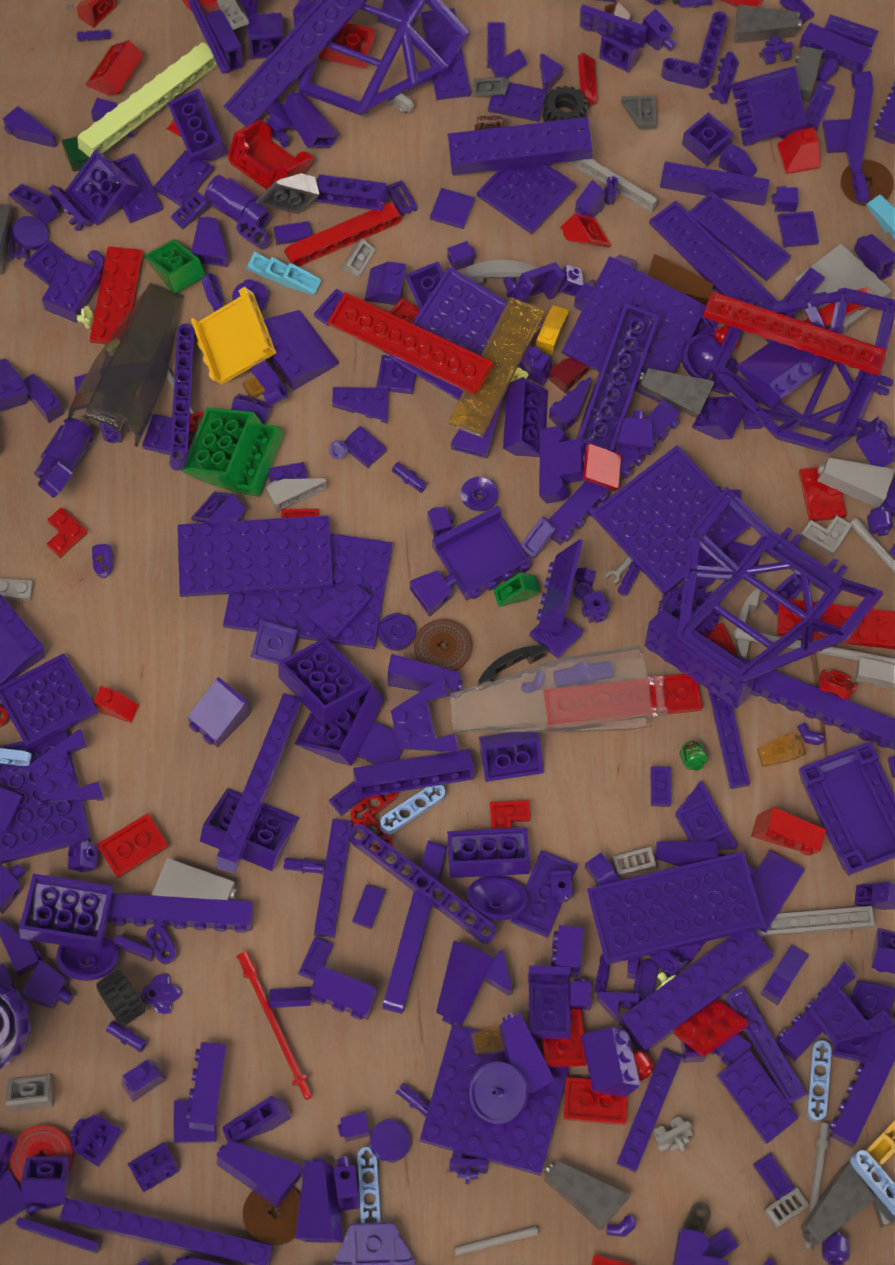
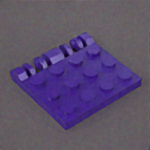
(771, 105)

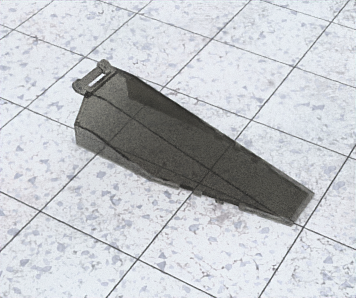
(133, 364)

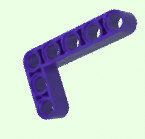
(698, 74)

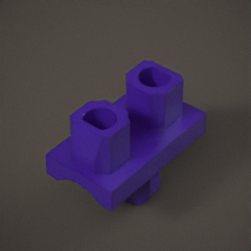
(769, 53)
(467, 1167)

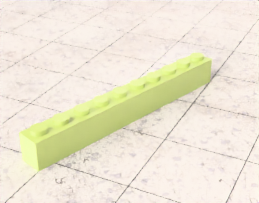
(147, 100)

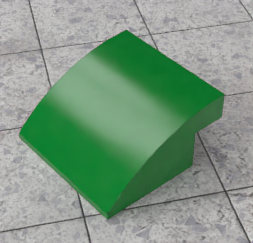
(233, 450)

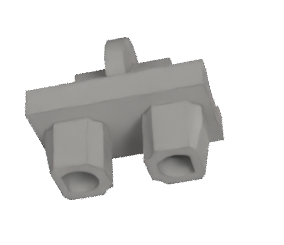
(674, 1138)

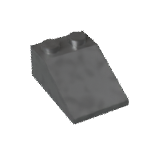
(290, 193)

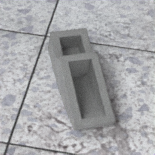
(876, 672)

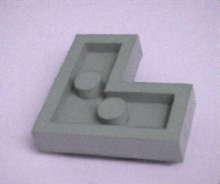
(829, 538)

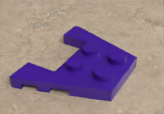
(415, 725)
(55, 775)
(839, 1017)

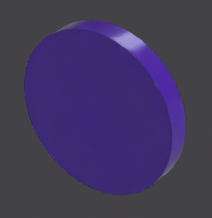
(498, 1092)

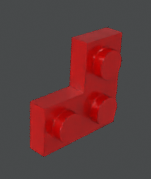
(69, 532)
(508, 811)

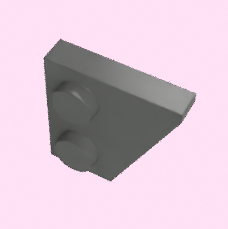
(641, 110)

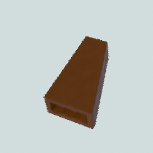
(680, 279)

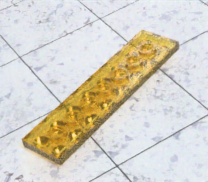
(505, 351)

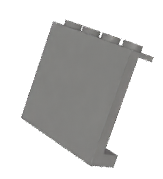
(846, 271)

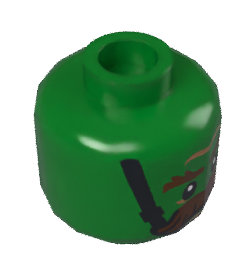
(693, 755)

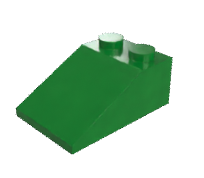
(175, 265)

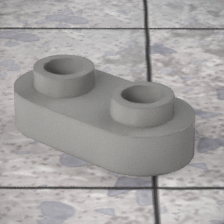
(402, 103)

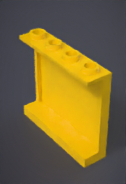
(233, 338)

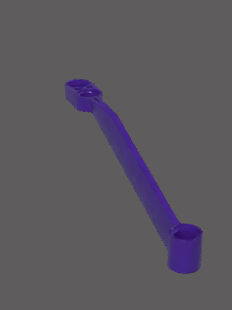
(857, 131)
(274, 389)

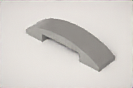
(233, 14)
(497, 268)
(749, 606)

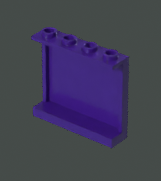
(481, 553)

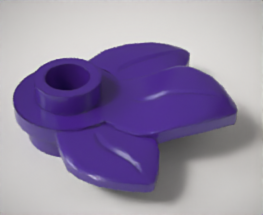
(164, 994)

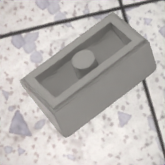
(358, 258)

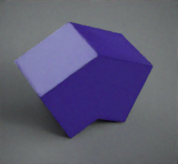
(585, 575)

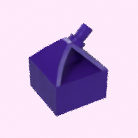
(44, 1183)

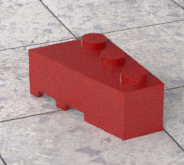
(788, 831)

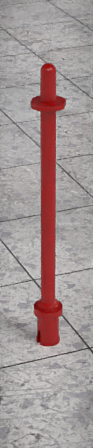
(250, 972)

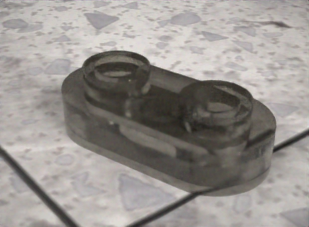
(695, 1223)

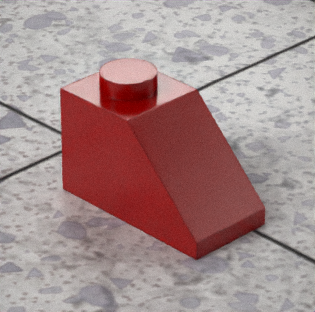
(115, 704)

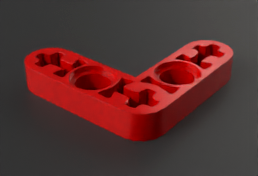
(368, 819)

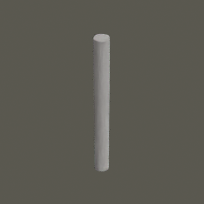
(467, 1248)

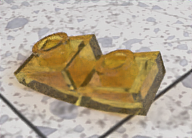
(253, 386)
(487, 1042)

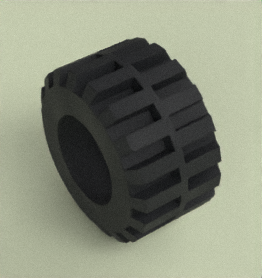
(564, 98)
(120, 997)

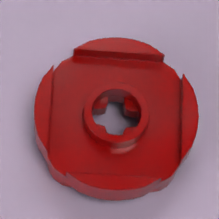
(837, 683)

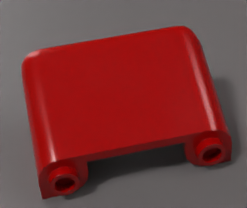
(261, 158)

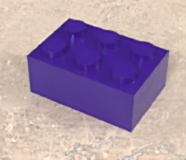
(71, 289)

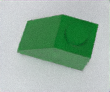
(516, 589)

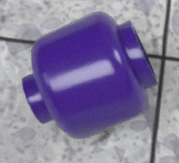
(880, 521)
(835, 1249)

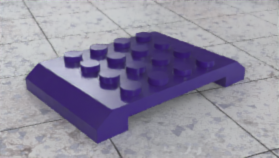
(853, 806)

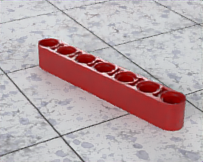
(342, 235)

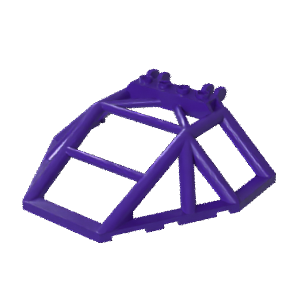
(404, 34)
(860, 390)
(789, 558)

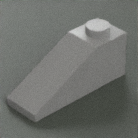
(292, 491)

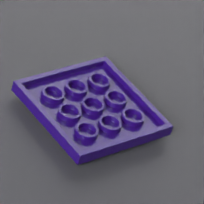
(526, 194)
(46, 701)

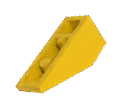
(552, 329)

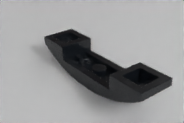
(531, 653)

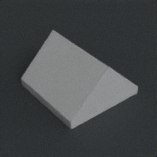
(29, 1093)

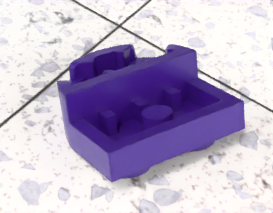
(94, 1138)

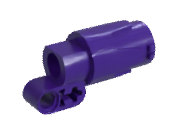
(241, 207)
(63, 455)

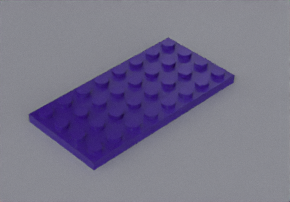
(254, 556)
(675, 908)

